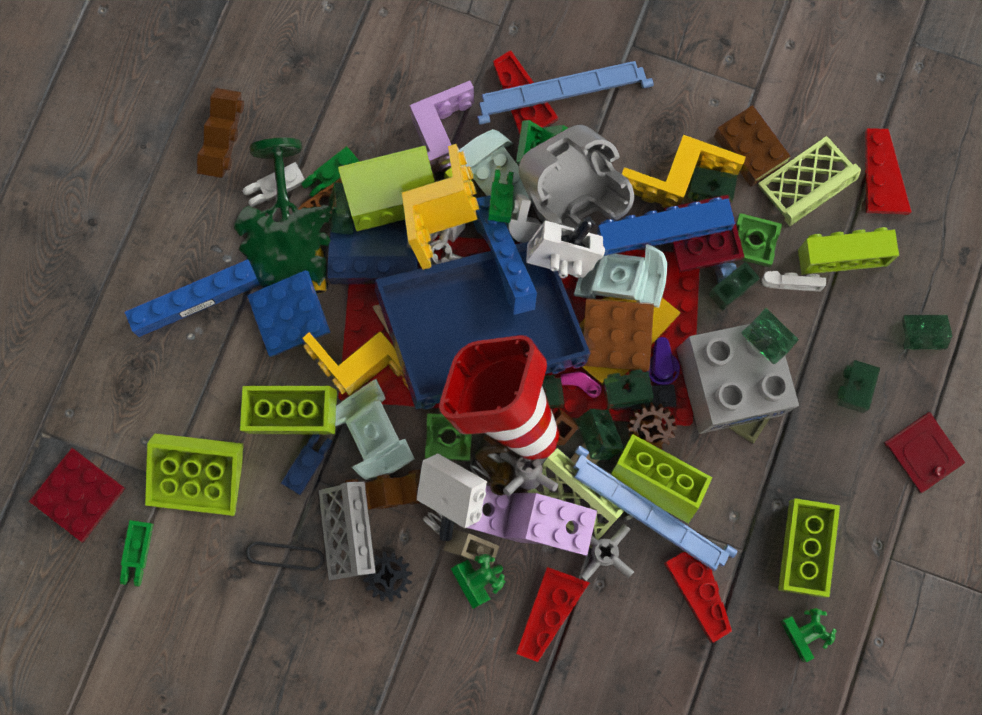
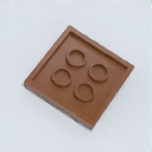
(618, 334)

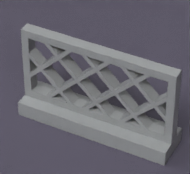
(355, 529)

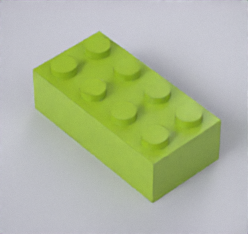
(848, 251)
(288, 410)
(661, 478)
(809, 548)

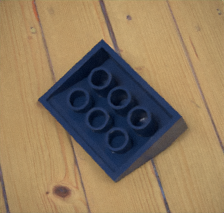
(370, 254)

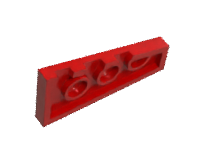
(512, 75)
(883, 177)
(701, 594)
(551, 608)

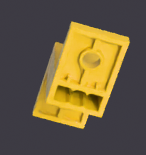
(688, 155)
(439, 206)
(359, 366)

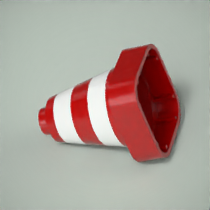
(500, 392)

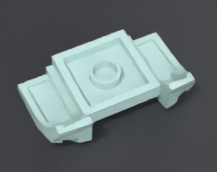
(489, 153)
(627, 277)
(373, 433)

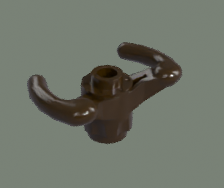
(500, 473)

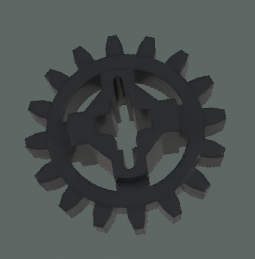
(398, 575)

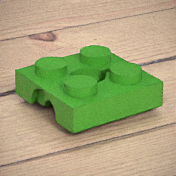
(766, 230)
(456, 451)

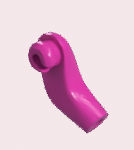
(583, 381)

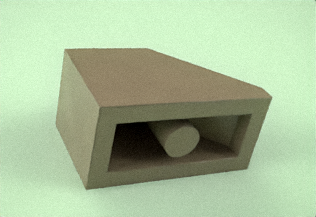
(469, 546)

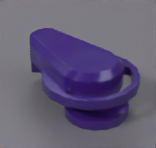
(663, 363)

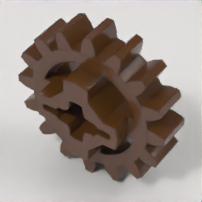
(648, 418)

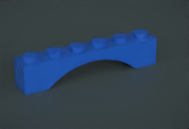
(515, 278)

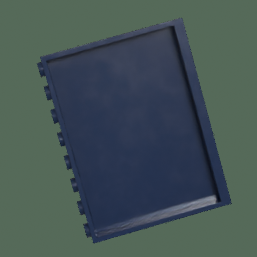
(464, 302)

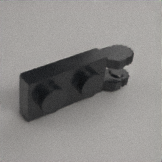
(662, 395)

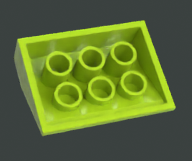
(377, 185)
(193, 474)

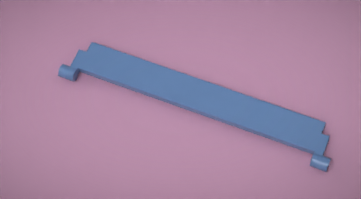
(561, 88)
(649, 513)

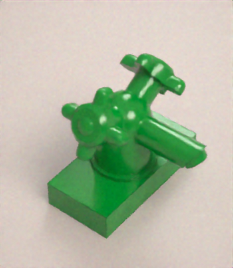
(473, 581)
(808, 633)

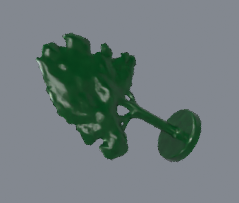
(285, 246)

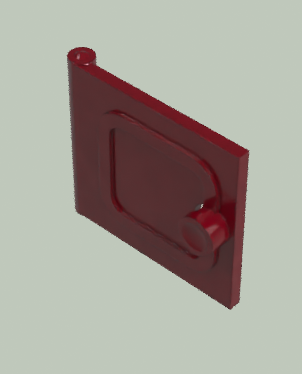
(923, 448)

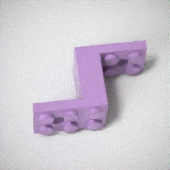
(427, 116)
(537, 521)

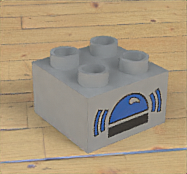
(733, 380)

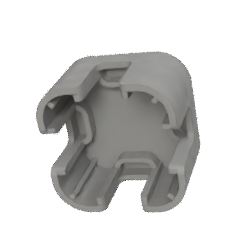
(575, 177)

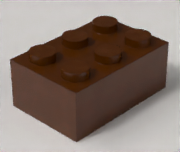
(752, 137)

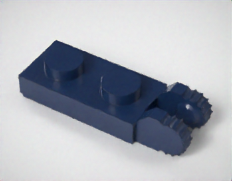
(306, 465)

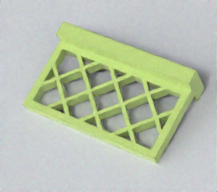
(823, 191)
(565, 473)

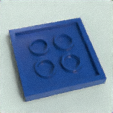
(288, 313)

